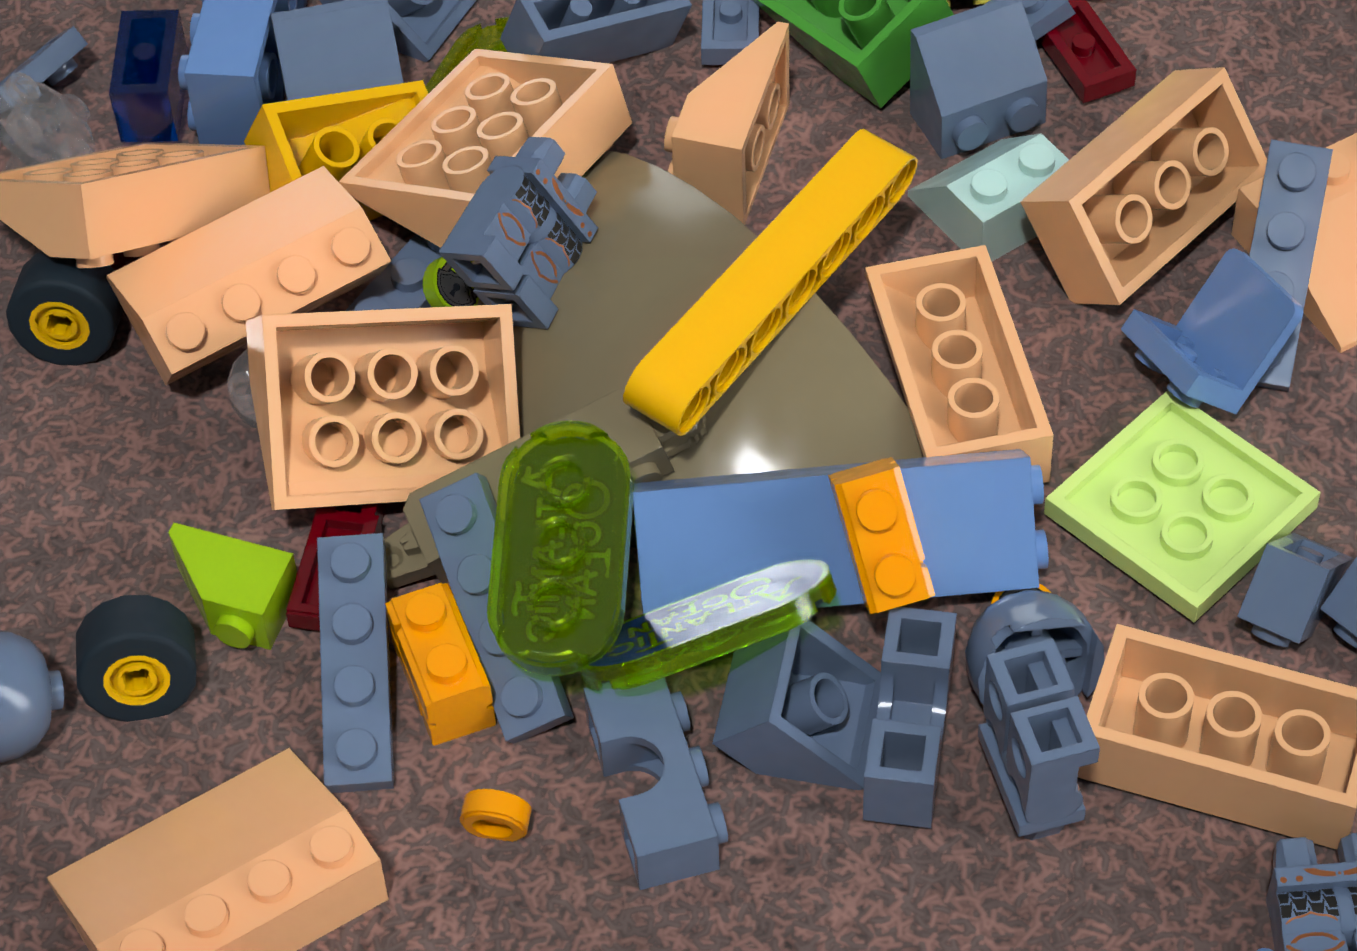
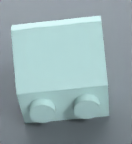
(982, 194)

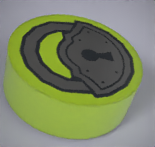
(445, 287)

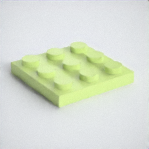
(1181, 504)

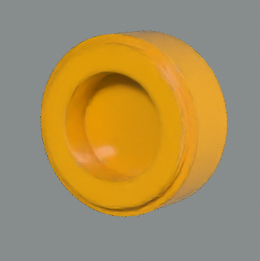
(495, 815)

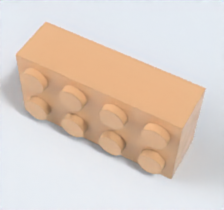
(1146, 186)
(1226, 736)

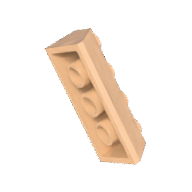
(262, 259)
(959, 356)

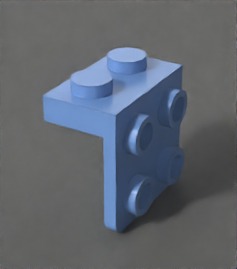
(1222, 337)

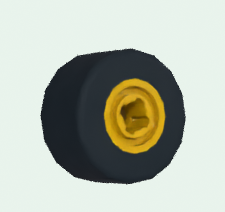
(63, 310)
(135, 658)

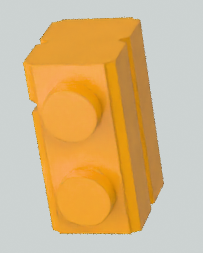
(881, 535)
(440, 663)

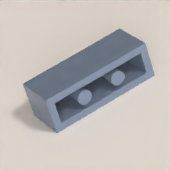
(593, 28)

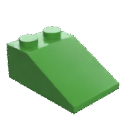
(859, 39)

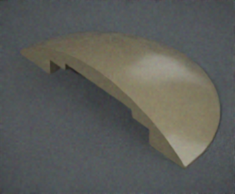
(654, 254)

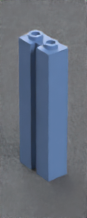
(967, 510)

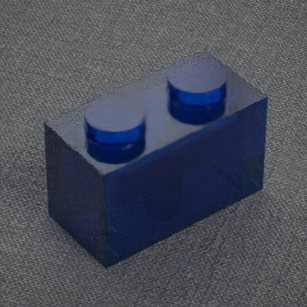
(145, 76)

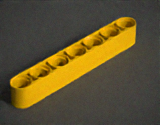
(769, 283)

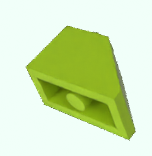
(235, 584)

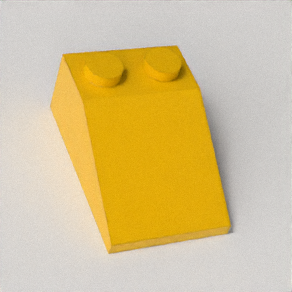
(329, 130)

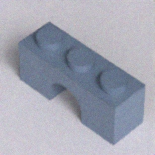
(910, 717)
(671, 826)

